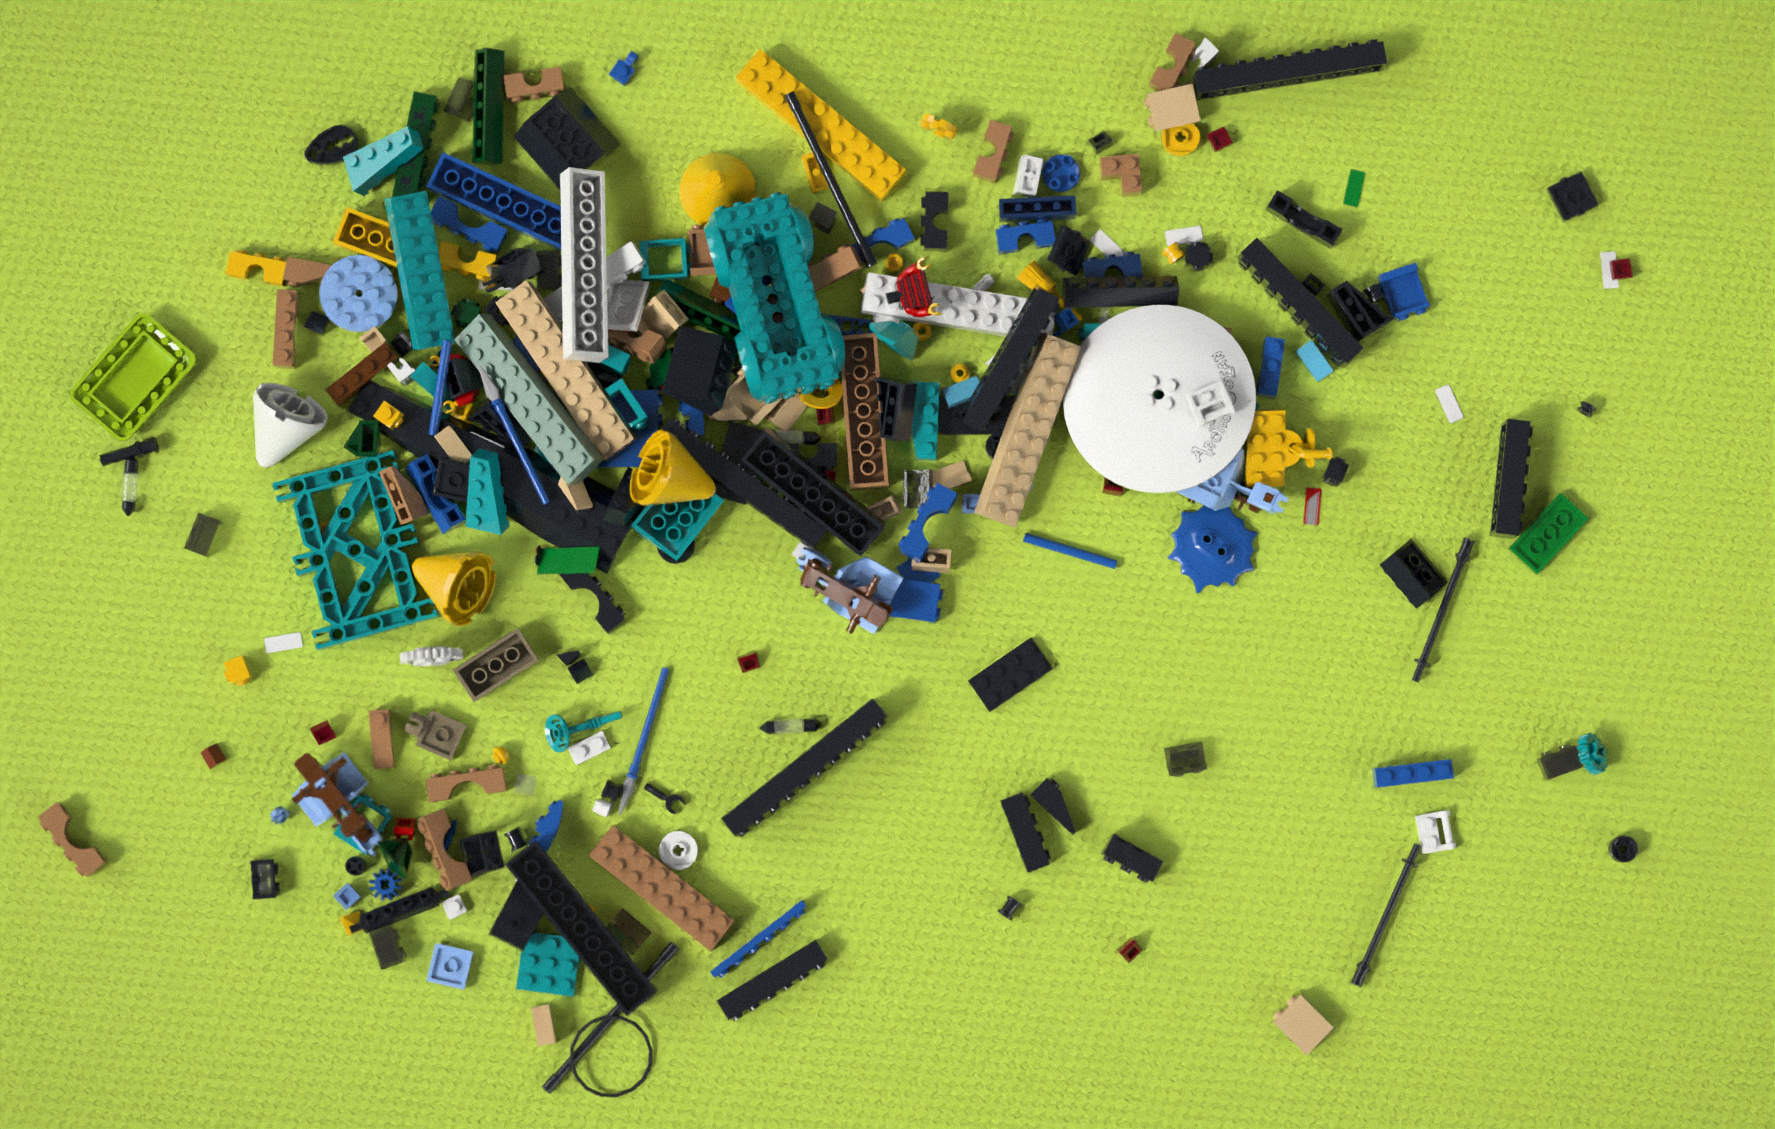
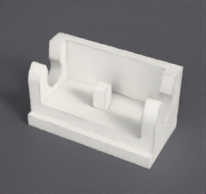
(1206, 52)
(1027, 176)
(404, 374)

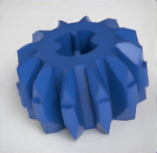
(378, 884)

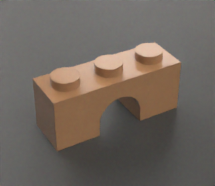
(1181, 50)
(551, 85)
(989, 167)
(646, 347)

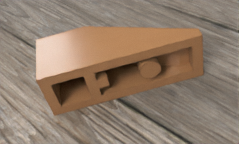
(303, 272)
(404, 497)
(381, 738)

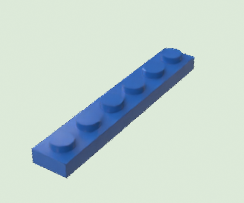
(751, 946)

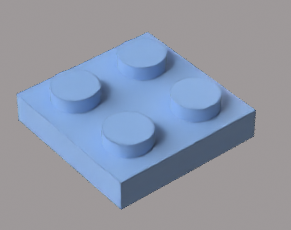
(450, 966)

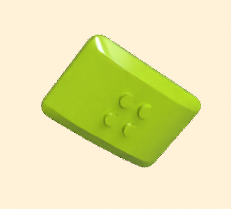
(133, 377)

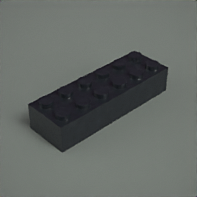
(1510, 478)

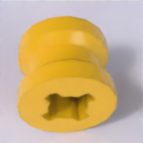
(1173, 253)

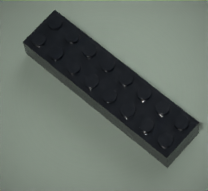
(1299, 303)
(1009, 358)
(813, 491)

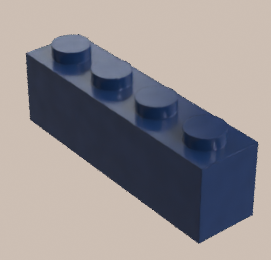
(1037, 208)

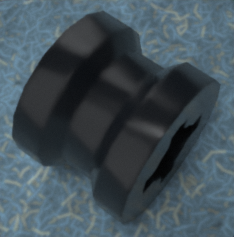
(1374, 293)
(611, 790)
(353, 864)

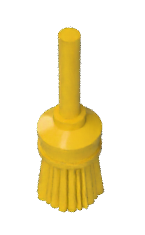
(1035, 275)

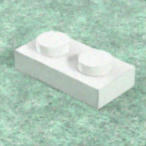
(589, 748)

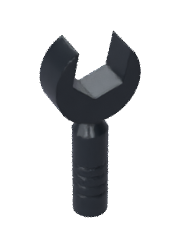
(662, 796)

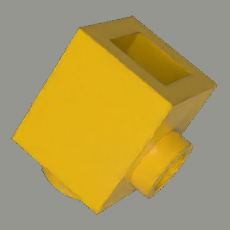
(237, 671)

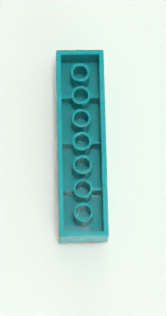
(419, 270)

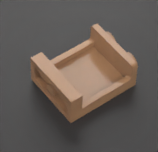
(699, 252)

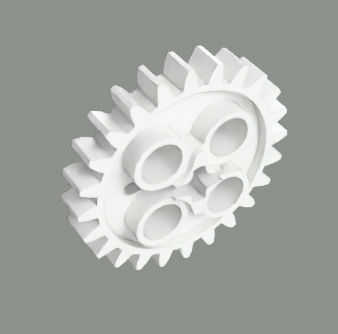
(426, 656)

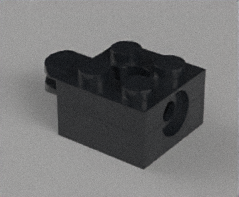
(512, 269)

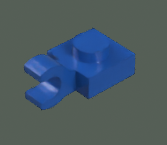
(623, 70)

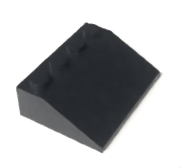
(700, 369)

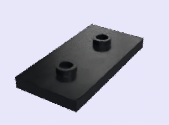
(952, 425)
(517, 919)

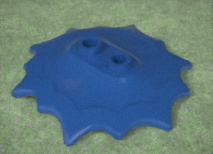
(1201, 559)

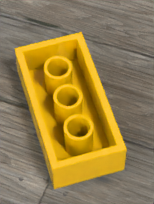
(366, 237)

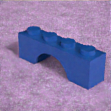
(896, 234)
(490, 235)
(939, 502)
(444, 512)
(1412, 773)

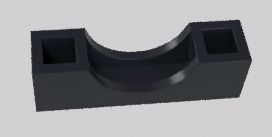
(1294, 215)
(608, 615)

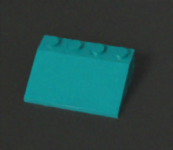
(675, 524)

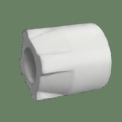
(602, 807)

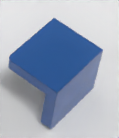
(1065, 320)

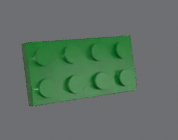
(1548, 533)

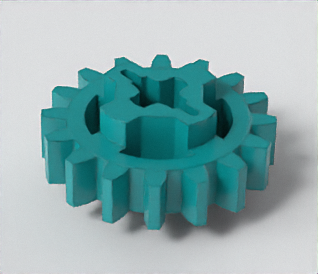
(1592, 753)

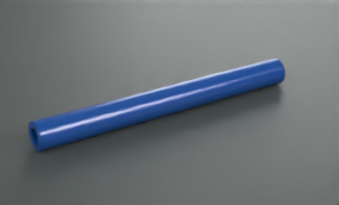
(440, 387)
(1069, 550)

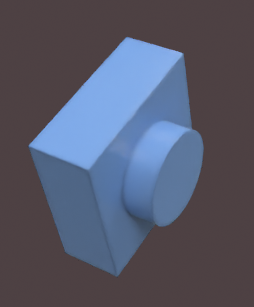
(969, 503)
(347, 896)

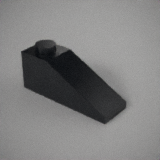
(1052, 801)

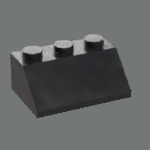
(1413, 573)

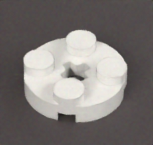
(672, 859)

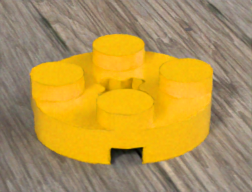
(940, 127)
(1182, 148)

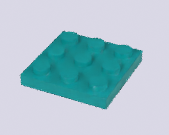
(548, 966)

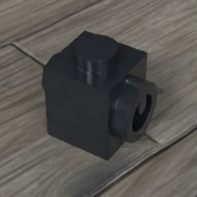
(1198, 256)
(1335, 471)

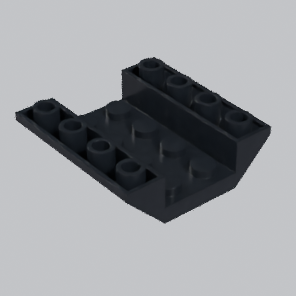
(565, 136)

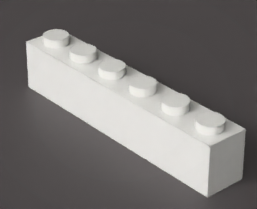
(618, 266)

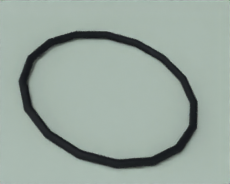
(609, 1094)

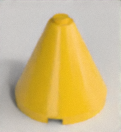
(713, 183)
(668, 473)
(457, 583)

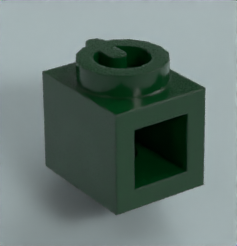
(465, 312)

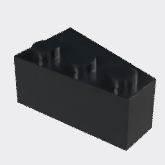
(1356, 311)
(897, 407)
(490, 419)
(622, 507)
(1131, 858)

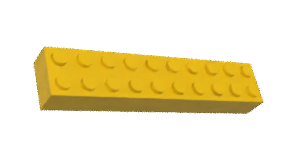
(835, 135)

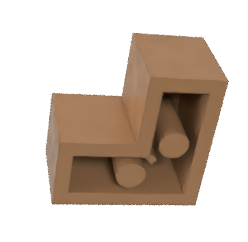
(1123, 167)

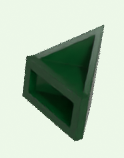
(365, 439)
(397, 855)

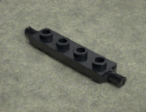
(399, 910)

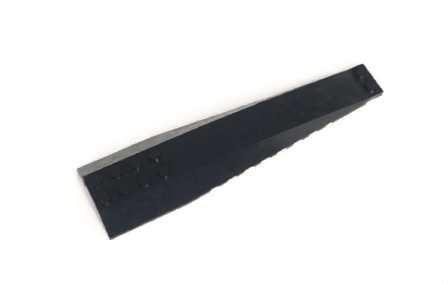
(553, 522)

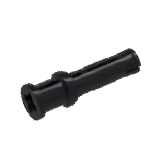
(138, 449)

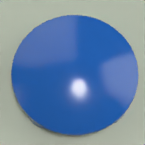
(1061, 173)

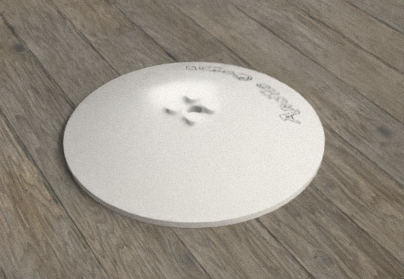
(1153, 441)

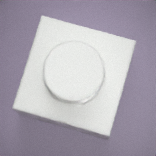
(454, 907)

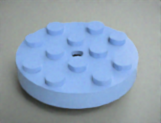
(376, 291)

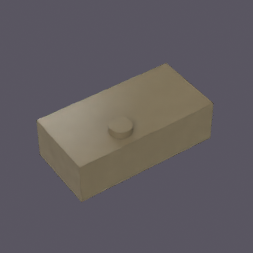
(495, 664)

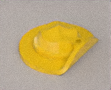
(823, 398)

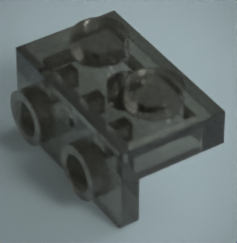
(916, 487)
(1185, 759)

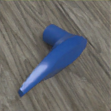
(449, 835)

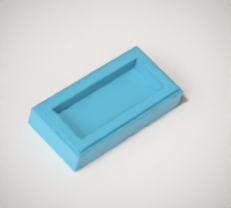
(1314, 361)
(960, 391)

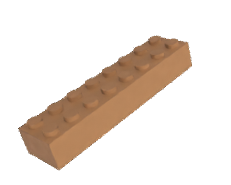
(864, 445)
(662, 888)

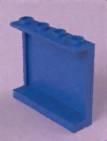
(649, 402)

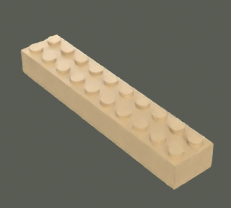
(570, 378)
(1027, 429)

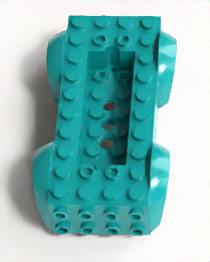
(778, 242)

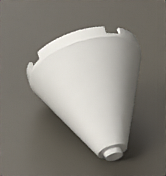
(283, 421)

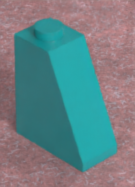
(427, 380)

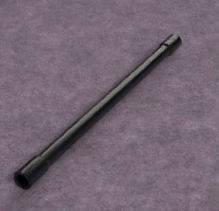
(796, 108)
(556, 1078)

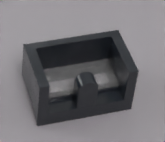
(263, 879)

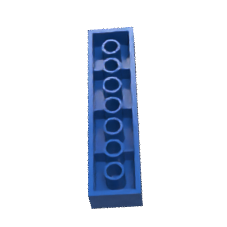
(497, 200)

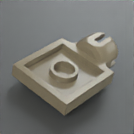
(436, 733)

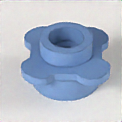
(279, 815)

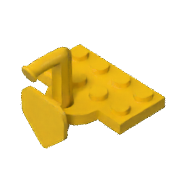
(1269, 448)

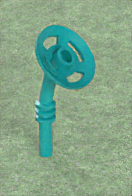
(565, 731)

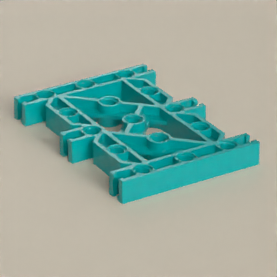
(375, 561)

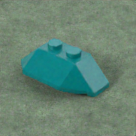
(897, 336)

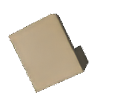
(373, 339)

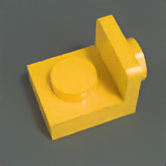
(389, 415)

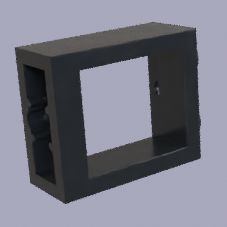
(481, 862)

